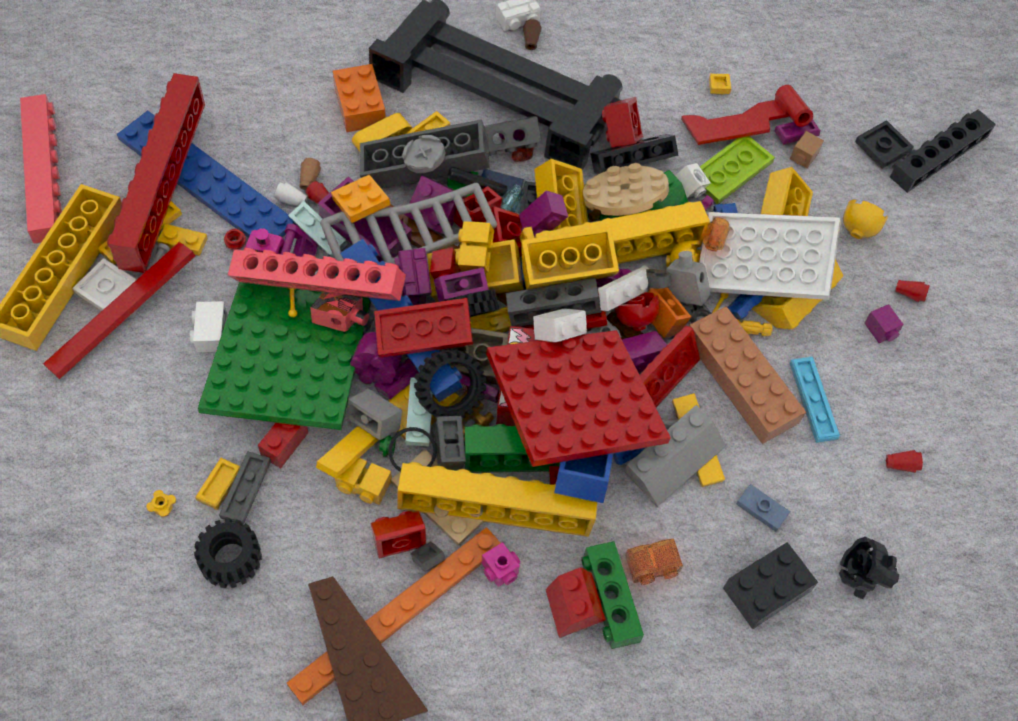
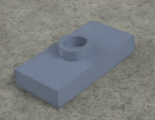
(763, 507)

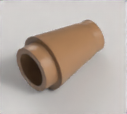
(309, 172)

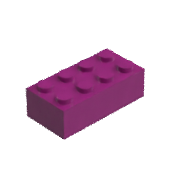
(328, 207)

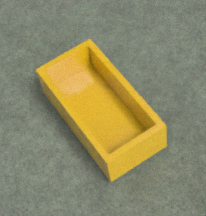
(503, 271)

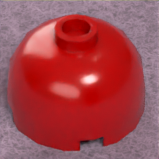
(639, 311)

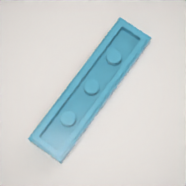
(814, 399)

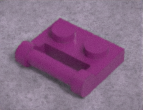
(303, 244)

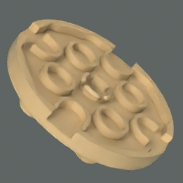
(609, 194)

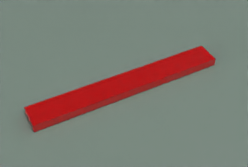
(119, 310)

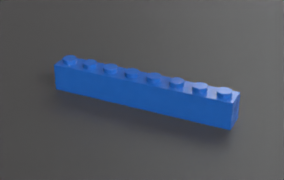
(446, 379)

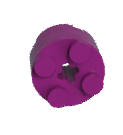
(368, 363)

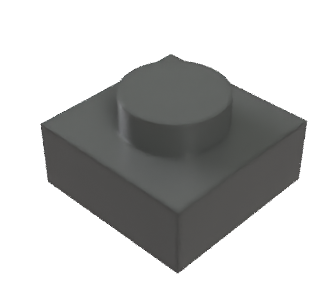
(428, 556)

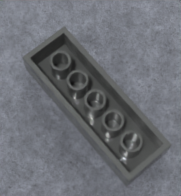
(464, 147)

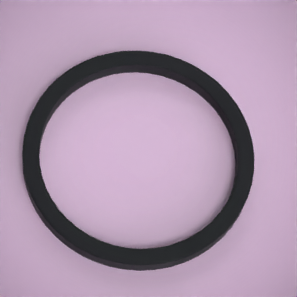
(406, 430)

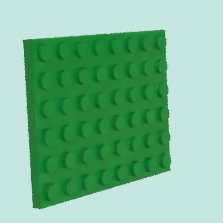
(281, 364)

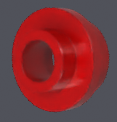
(234, 234)

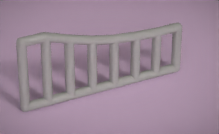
(413, 208)

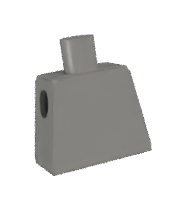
(689, 280)

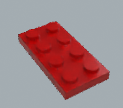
(423, 327)
(671, 365)

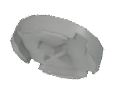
(424, 154)

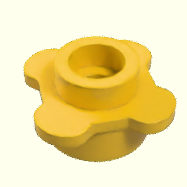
(162, 510)

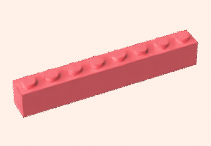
(39, 165)

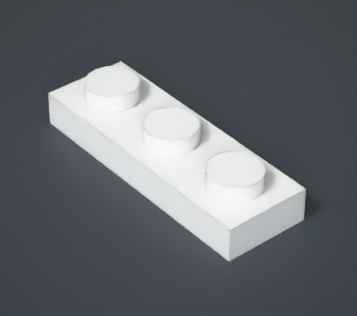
(623, 289)

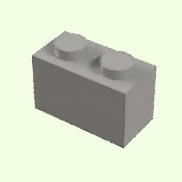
(374, 414)

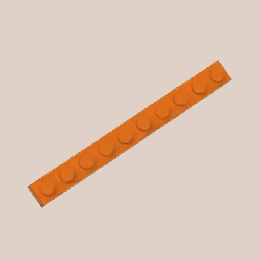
(402, 609)

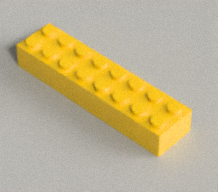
(649, 232)
(57, 267)
(503, 499)

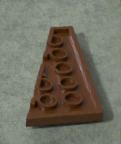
(363, 670)

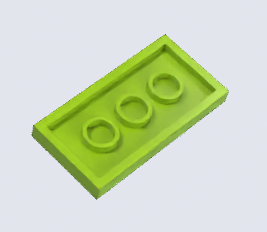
(734, 167)

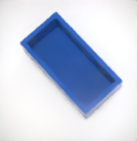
(585, 477)

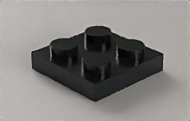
(884, 144)

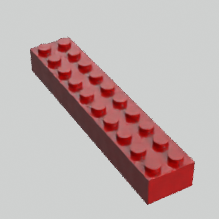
(157, 174)

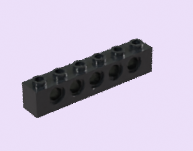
(942, 150)

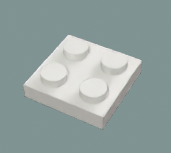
(103, 284)

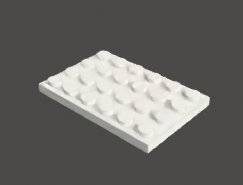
(774, 256)

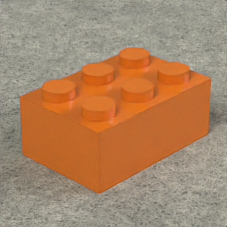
(358, 97)

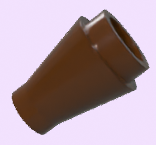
(531, 33)

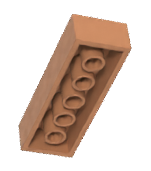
(746, 375)

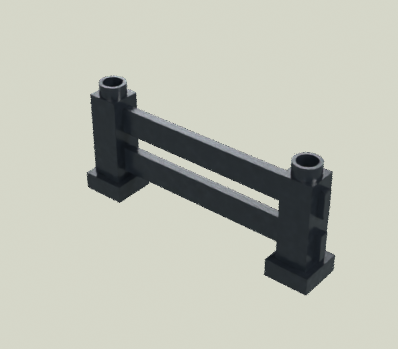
(569, 131)

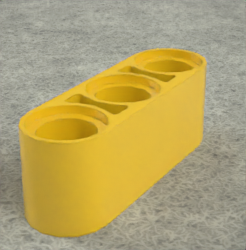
(388, 127)

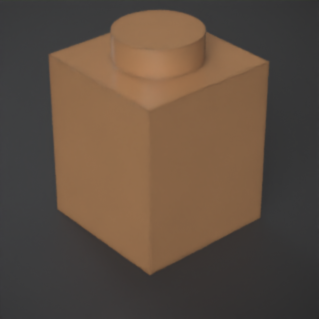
(806, 149)

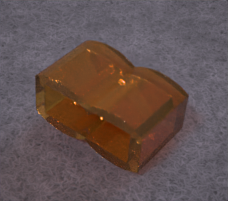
(654, 561)

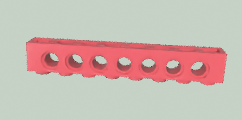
(388, 287)

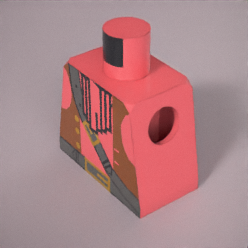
(338, 311)

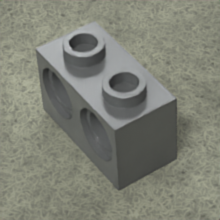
(450, 442)

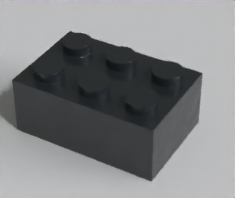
(770, 585)

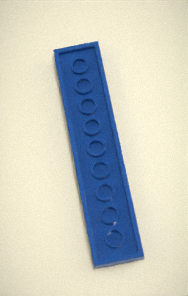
(215, 185)

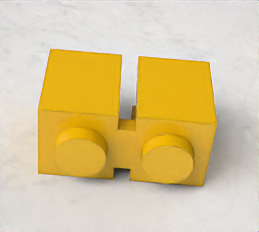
(476, 240)
(368, 483)

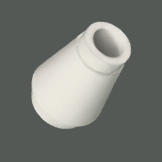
(290, 195)

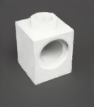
(693, 180)

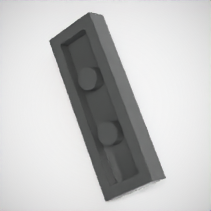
(245, 487)

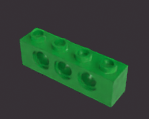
(607, 557)

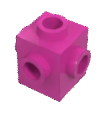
(501, 565)

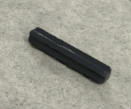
(469, 178)

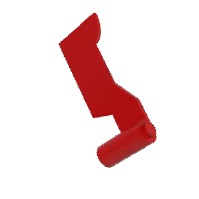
(751, 122)

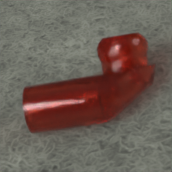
(522, 154)

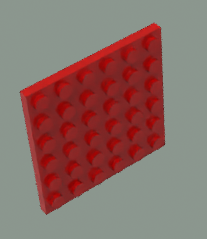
(576, 397)

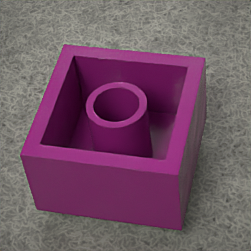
(427, 189)

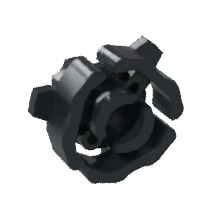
(868, 566)

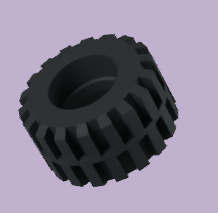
(220, 536)

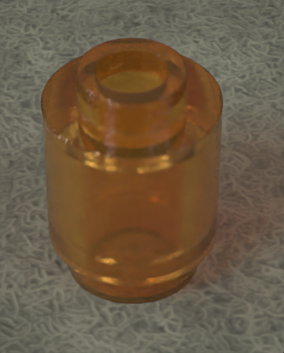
(716, 234)

